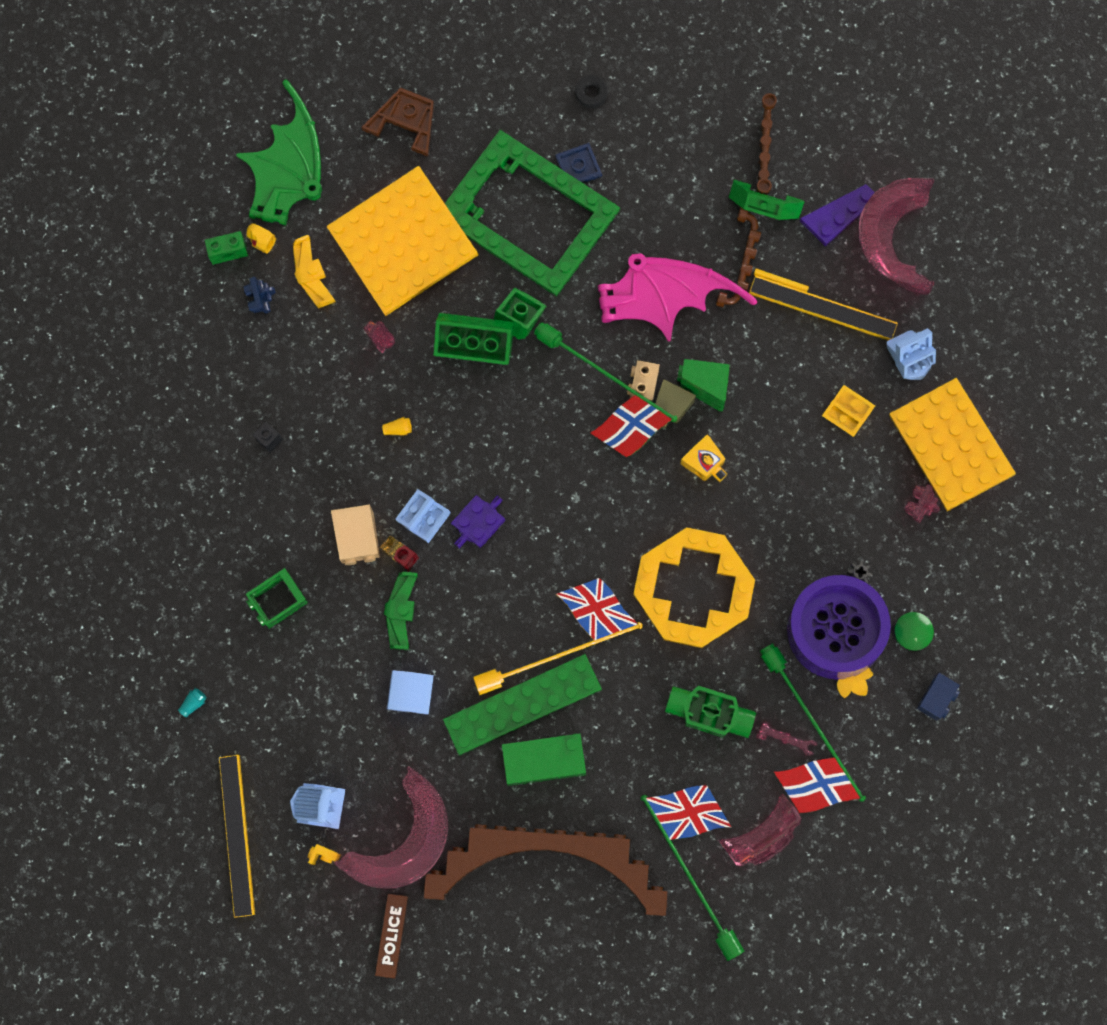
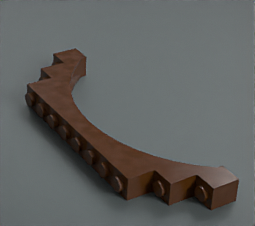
(498, 842)

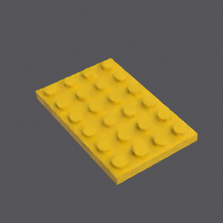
(952, 444)

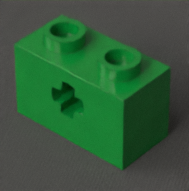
(226, 247)

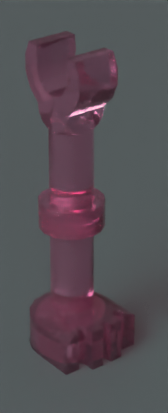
(785, 738)

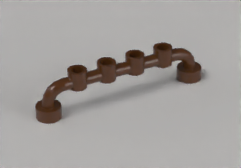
(764, 185)
(749, 253)

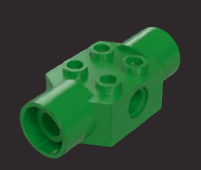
(710, 711)

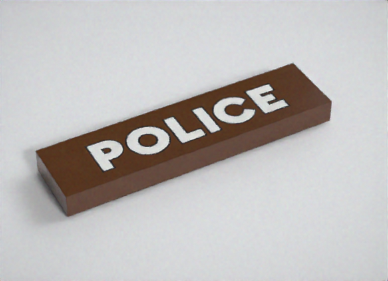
(391, 936)

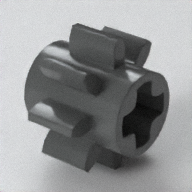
(863, 570)

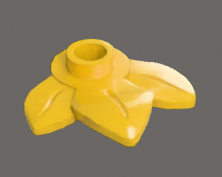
(856, 684)

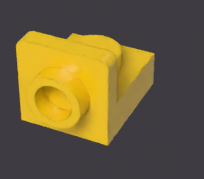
(327, 854)

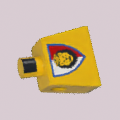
(705, 460)

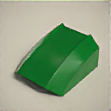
(521, 310)

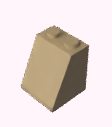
(355, 534)

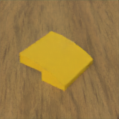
(848, 410)

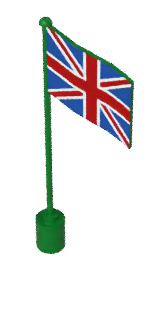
(685, 816)

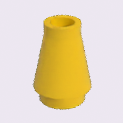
(397, 427)

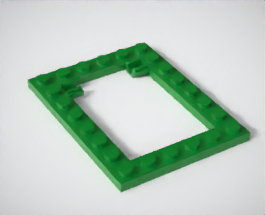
(496, 155)

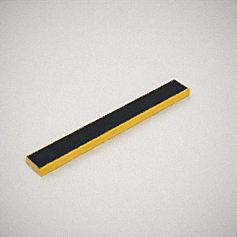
(823, 308)
(237, 836)

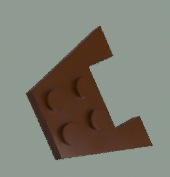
(408, 112)

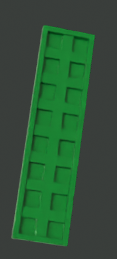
(522, 704)

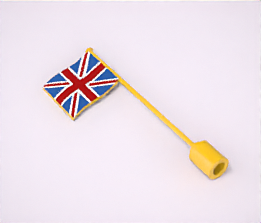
(596, 613)

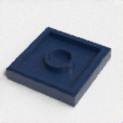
(579, 163)

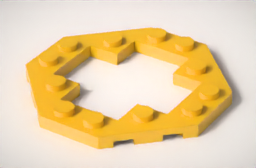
(717, 621)

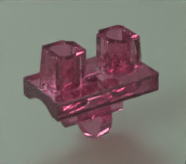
(379, 335)
(925, 505)

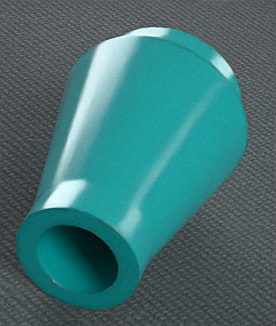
(192, 702)

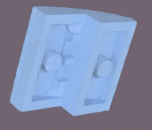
(423, 516)
(410, 692)

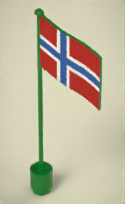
(632, 421)
(819, 781)

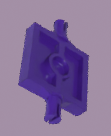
(478, 521)

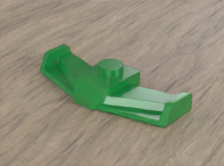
(400, 610)

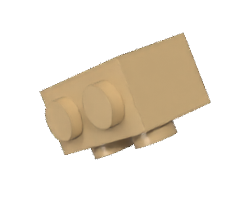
(645, 379)

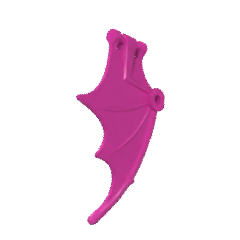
(660, 289)

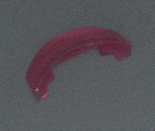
(765, 839)

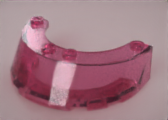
(877, 226)
(419, 850)

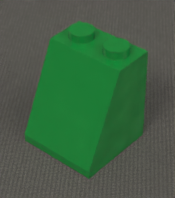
(705, 380)

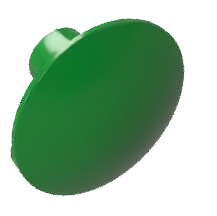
(914, 631)

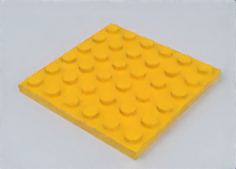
(402, 240)

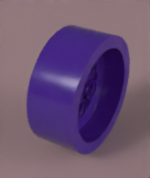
(860, 603)

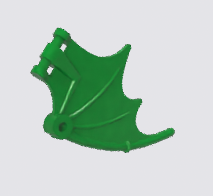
(288, 167)

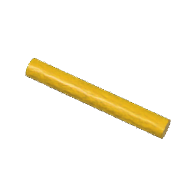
(781, 280)

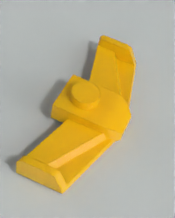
(310, 272)

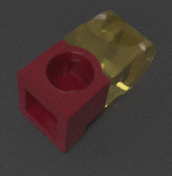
(399, 553)

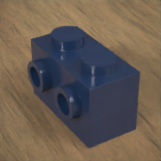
(938, 696)

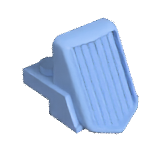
(913, 353)
(318, 805)

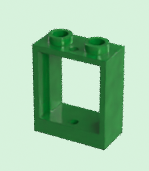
(268, 584)

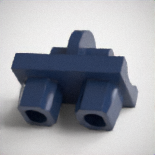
(262, 295)

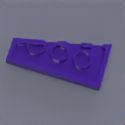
(836, 216)

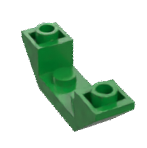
(765, 204)

